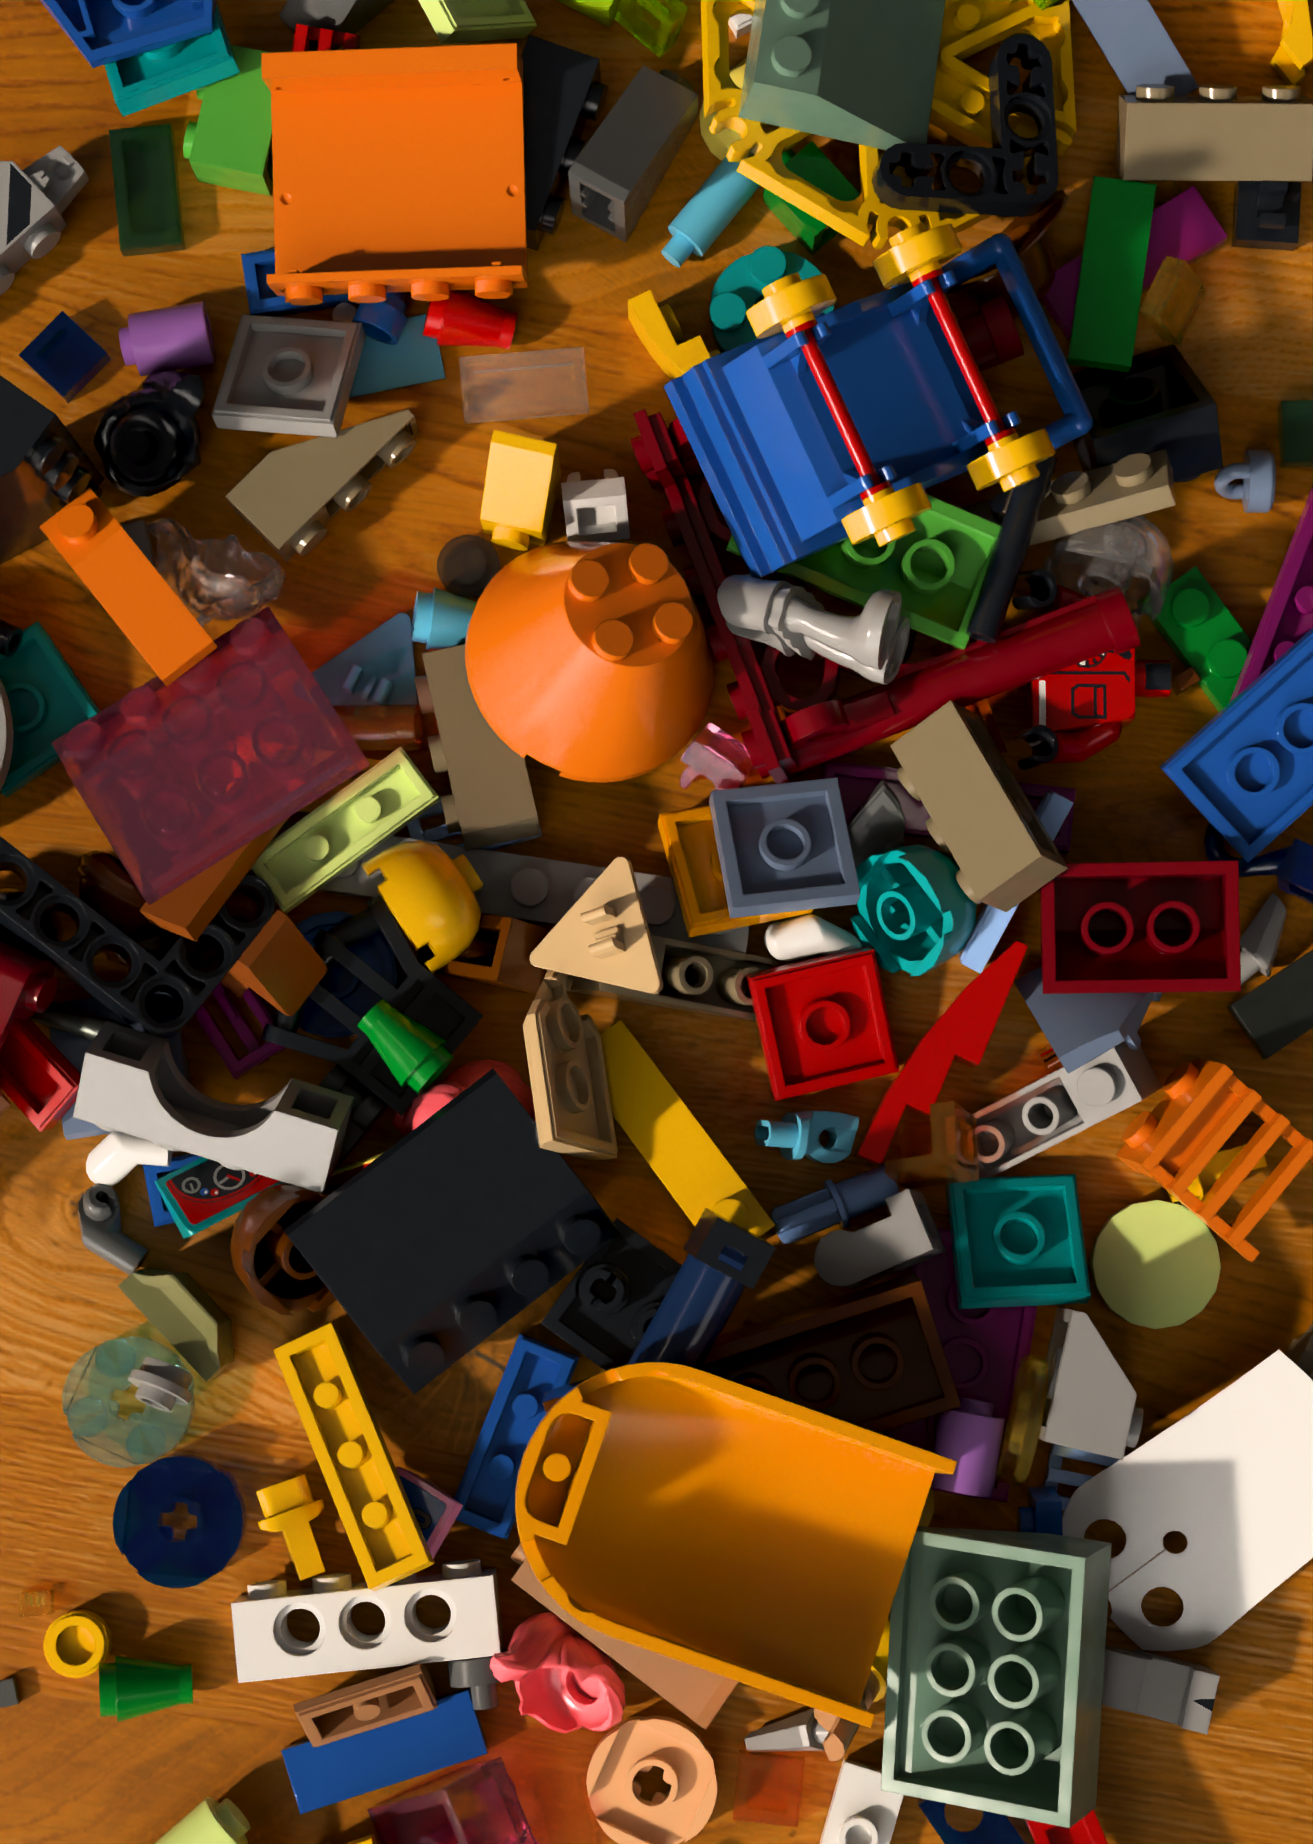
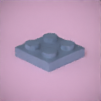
(784, 847)

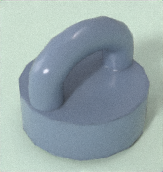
(1257, 477)

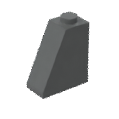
(632, 151)

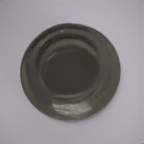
(467, 565)

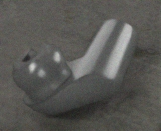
(102, 1229)

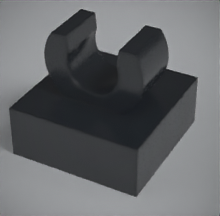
(1266, 215)

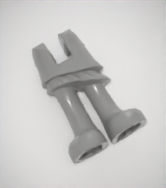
(797, 623)

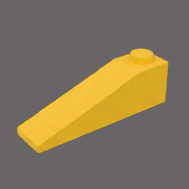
(673, 1138)

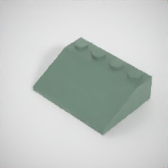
(844, 68)
(998, 1672)

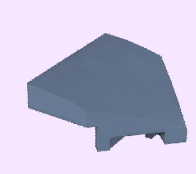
(1084, 1024)

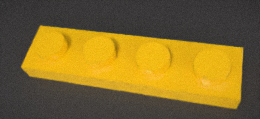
(353, 1457)

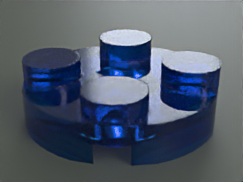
(151, 1546)

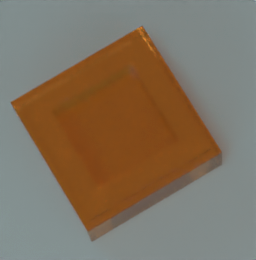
(768, 1788)

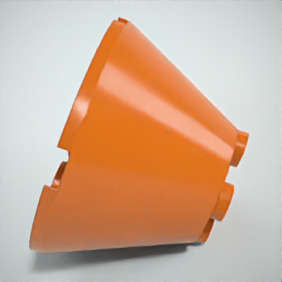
(590, 659)

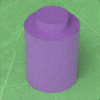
(168, 339)
(973, 1440)

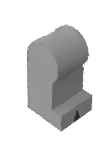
(882, 1247)
(1160, 1687)

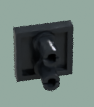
(613, 1299)

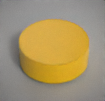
(77, 1643)

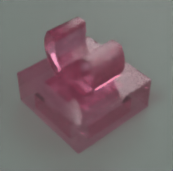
(717, 758)

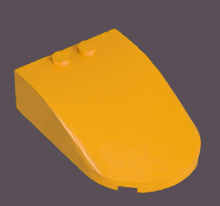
(723, 1527)

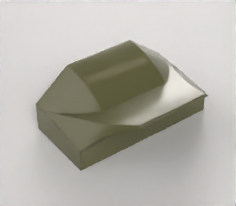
(184, 1317)

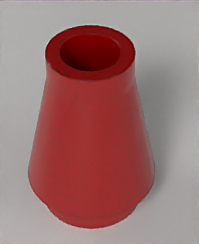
(469, 322)

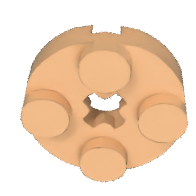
(638, 1746)

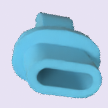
(800, 1132)

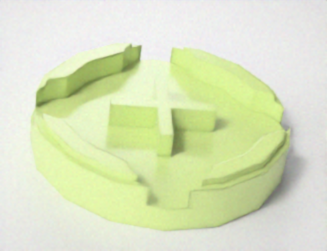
(1155, 1264)

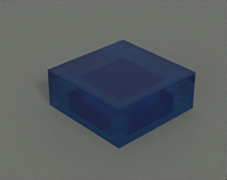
(65, 357)

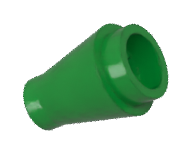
(407, 1047)
(142, 1686)

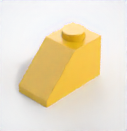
(519, 490)

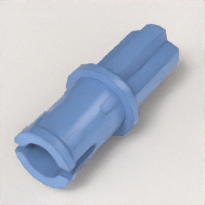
(833, 1205)

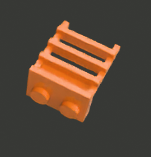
(1192, 1125)

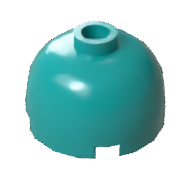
(912, 909)

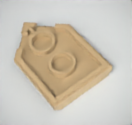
(568, 1075)

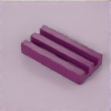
(257, 1053)

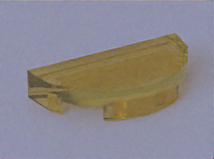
(1024, 1421)

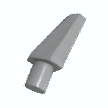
(1262, 939)
(791, 1734)

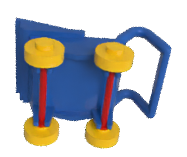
(858, 410)

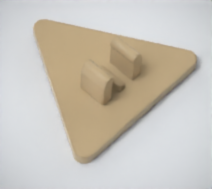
(604, 935)

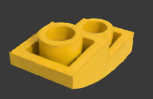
(660, 332)

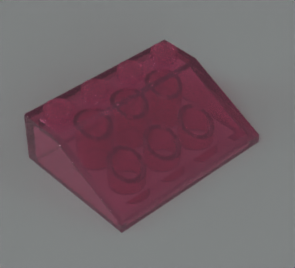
(210, 758)

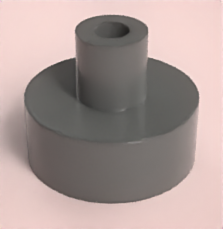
(479, 1677)

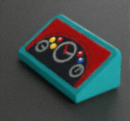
(208, 1193)

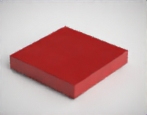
(823, 1022)

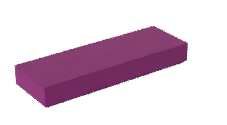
(1178, 229)

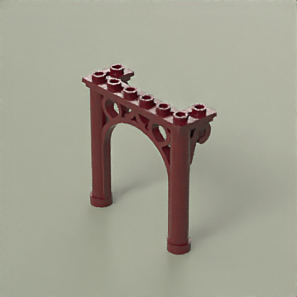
(829, 727)

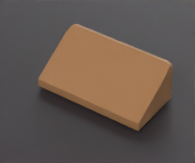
(367, 1705)

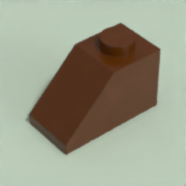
(497, 955)

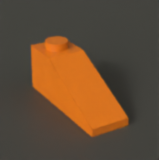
(128, 586)

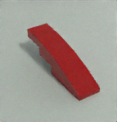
(956, 1035)

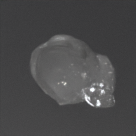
(215, 575)

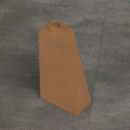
(686, 1687)

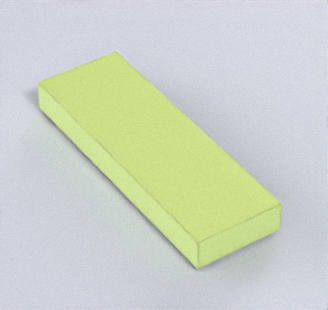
(344, 829)

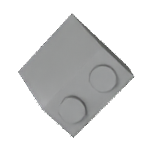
(1087, 1391)

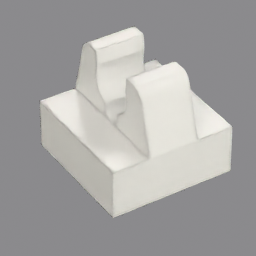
(595, 508)

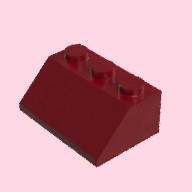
(1141, 928)

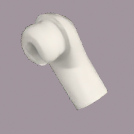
(806, 937)
(120, 1154)

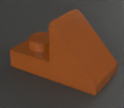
(277, 966)

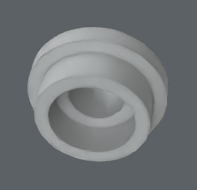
(161, 1384)

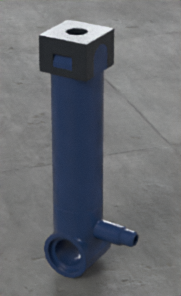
(704, 1292)

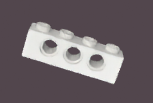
(270, 1652)

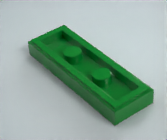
(1111, 274)

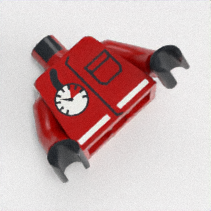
(1088, 703)

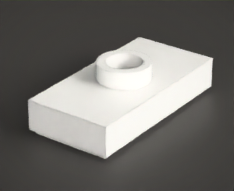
(860, 1808)

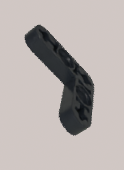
(994, 166)

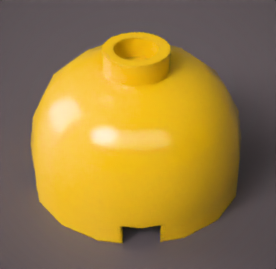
(429, 897)

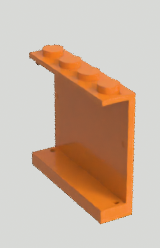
(398, 172)

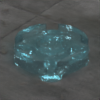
(95, 1416)

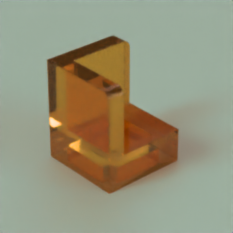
(937, 1149)

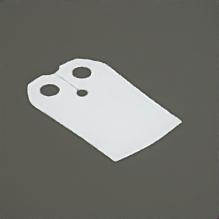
(1229, 1481)

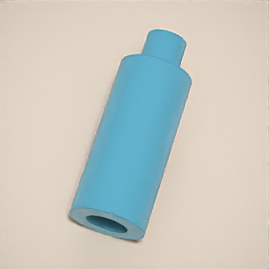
(708, 212)

